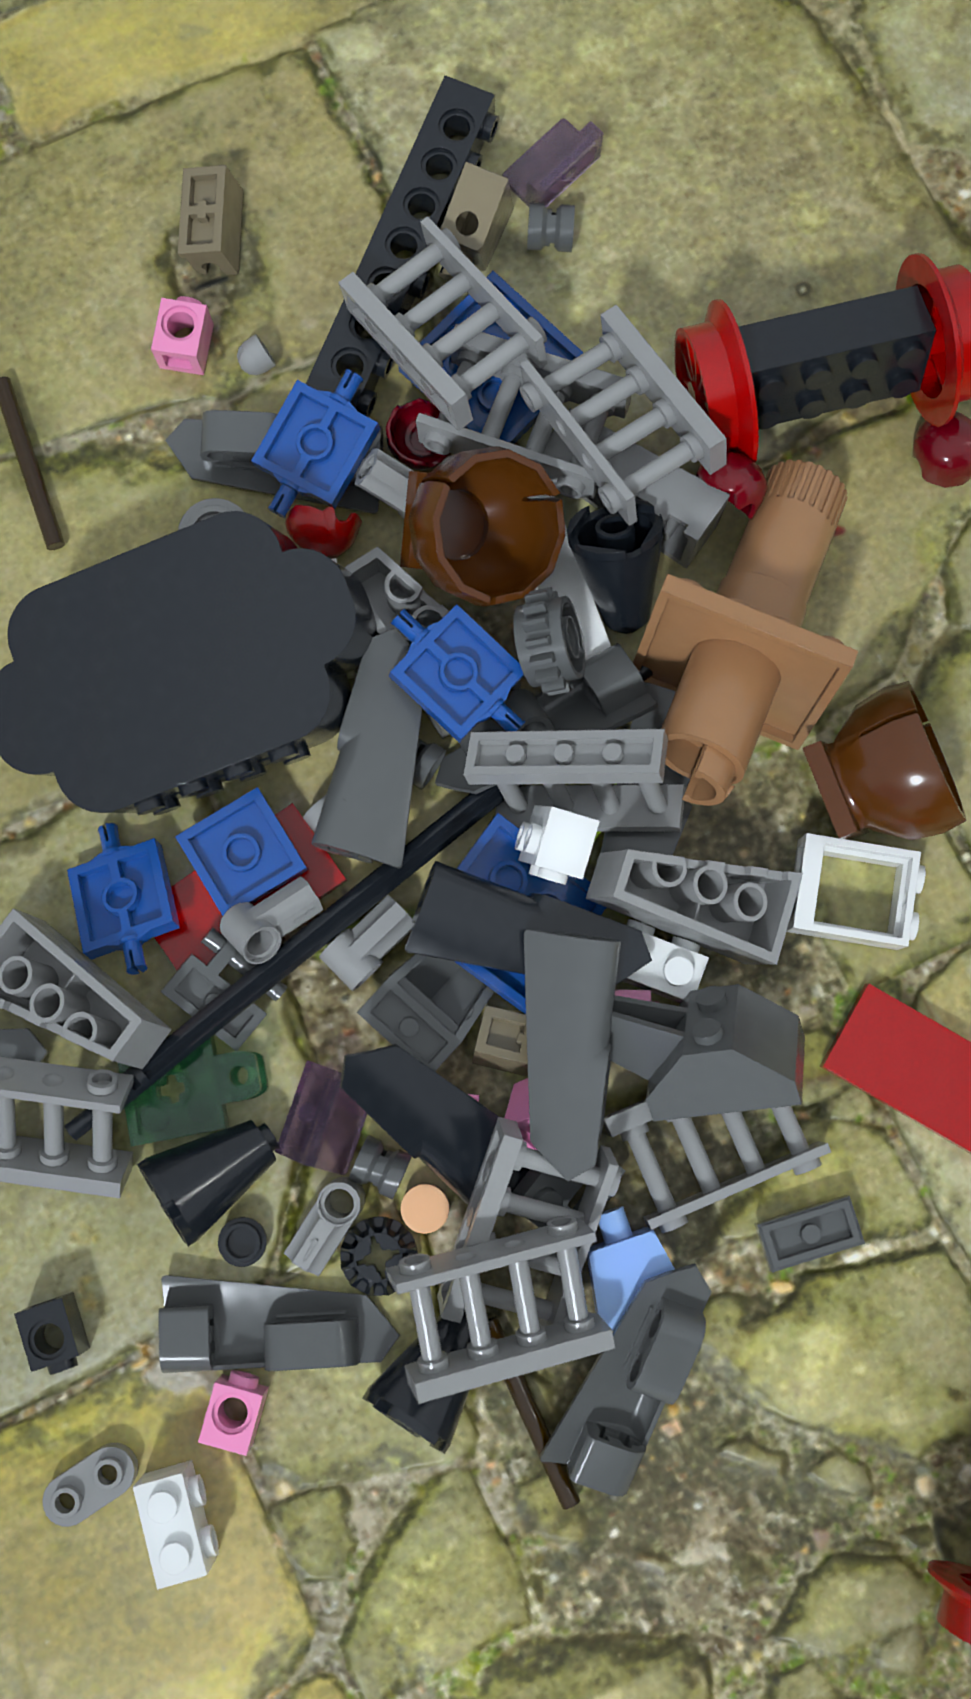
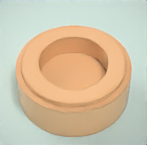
(425, 1208)

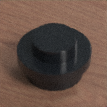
(242, 1241)

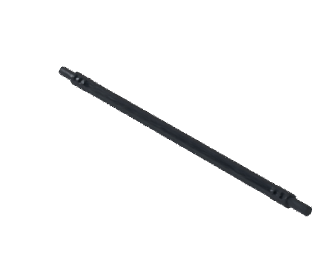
(305, 944)

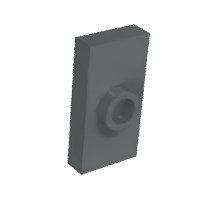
(809, 1233)

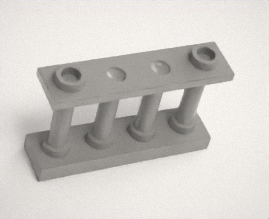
(424, 362)
(644, 375)
(568, 477)
(580, 758)
(632, 1127)
(51, 1160)
(494, 1197)
(533, 1345)

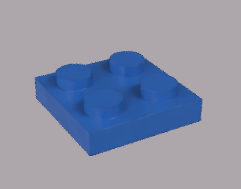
(241, 852)

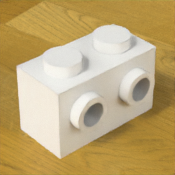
(556, 843)
(674, 966)
(176, 1524)

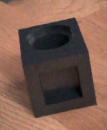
(32, 1323)

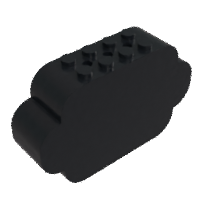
(181, 666)

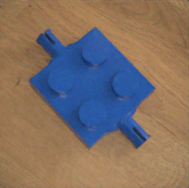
(316, 444)
(457, 672)
(122, 899)

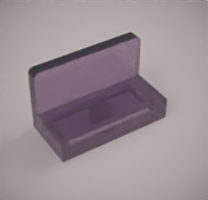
(554, 162)
(321, 1122)

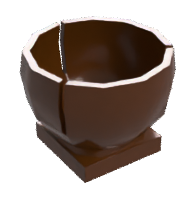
(478, 528)
(886, 771)

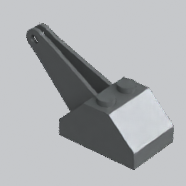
(711, 1052)

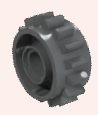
(549, 641)

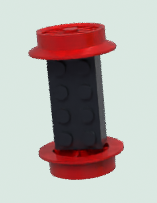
(834, 356)

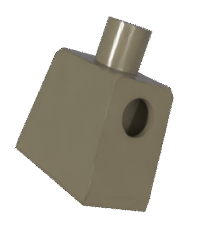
(478, 214)

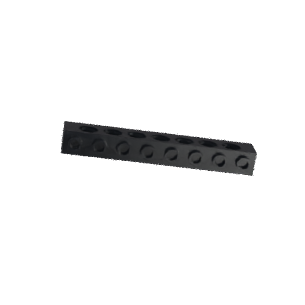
(454, 111)

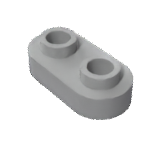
(89, 1485)

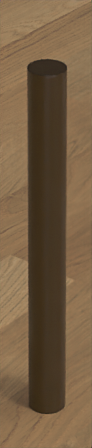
(29, 466)
(537, 1429)

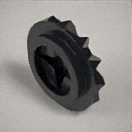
(357, 1245)

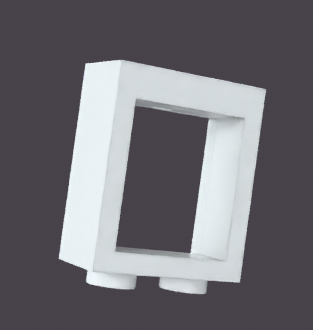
(908, 881)

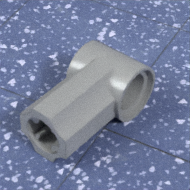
(384, 479)
(259, 928)
(360, 950)
(324, 1228)

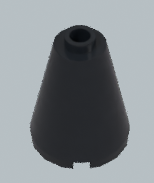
(619, 562)
(208, 1175)
(433, 1419)

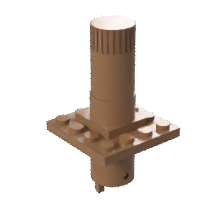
(741, 651)

